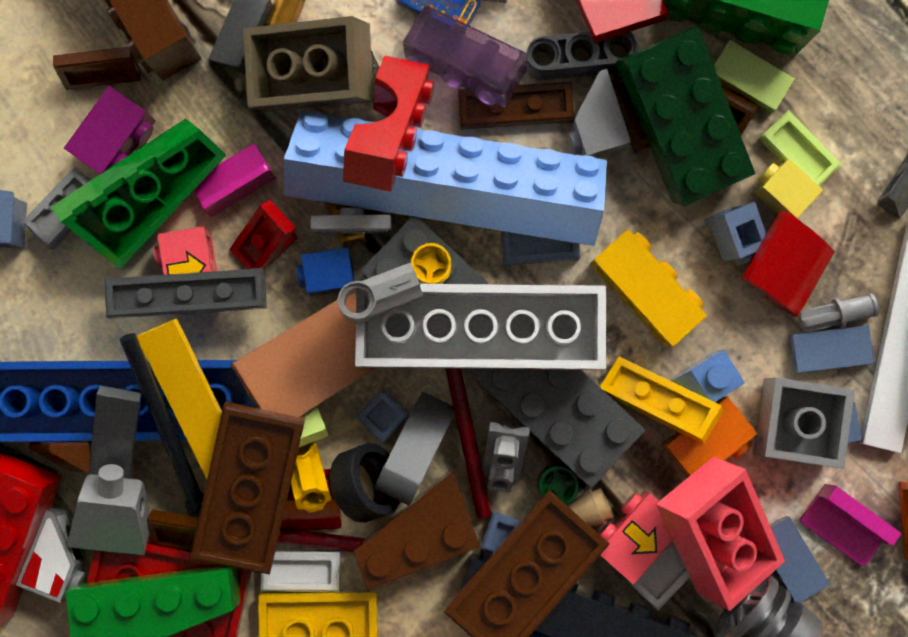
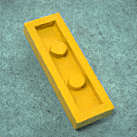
(662, 400)

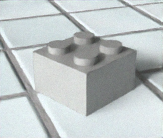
(804, 422)

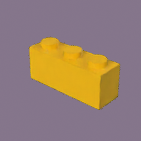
(649, 288)

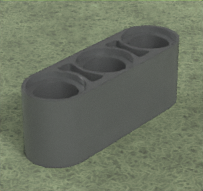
(565, 66)
(415, 448)

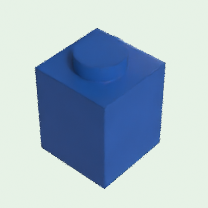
(325, 271)

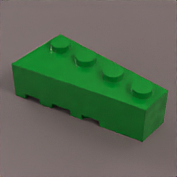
(140, 192)
(152, 603)

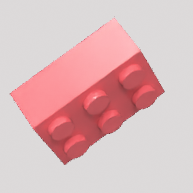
(721, 532)

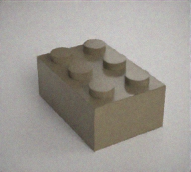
(308, 64)

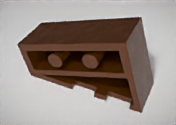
(418, 535)

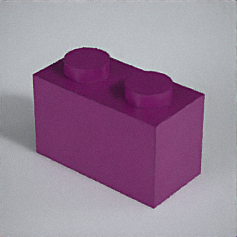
(110, 131)

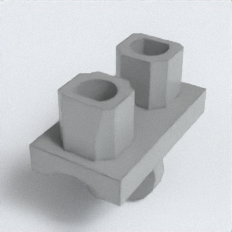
(504, 455)

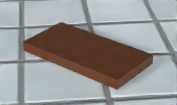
(247, 488)
(527, 572)

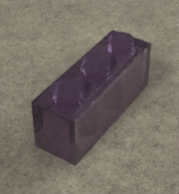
(465, 56)

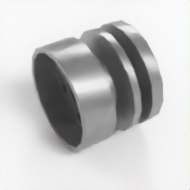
(768, 614)

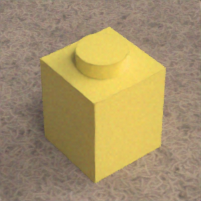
(787, 188)

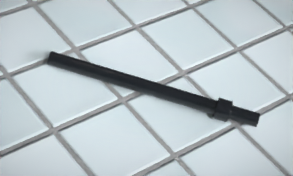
(163, 423)

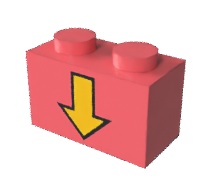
(185, 251)
(636, 536)

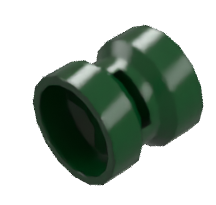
(562, 484)

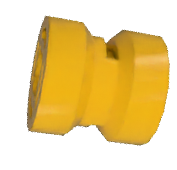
(432, 259)

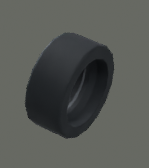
(347, 486)

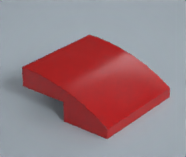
(788, 263)

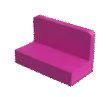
(233, 180)
(847, 524)

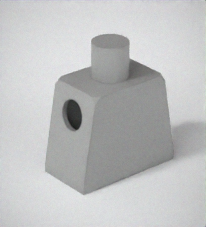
(111, 513)

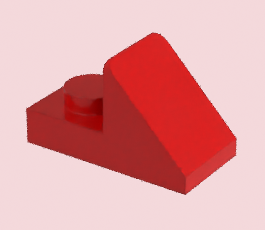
(264, 237)

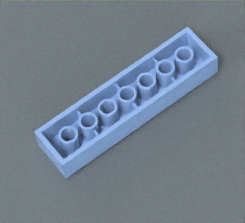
(457, 181)

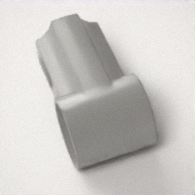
(384, 292)

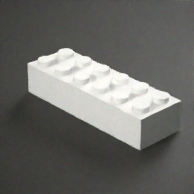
(488, 329)

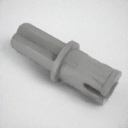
(838, 313)

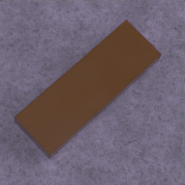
(528, 106)

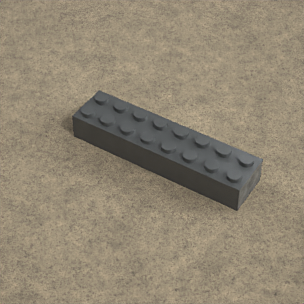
(557, 405)

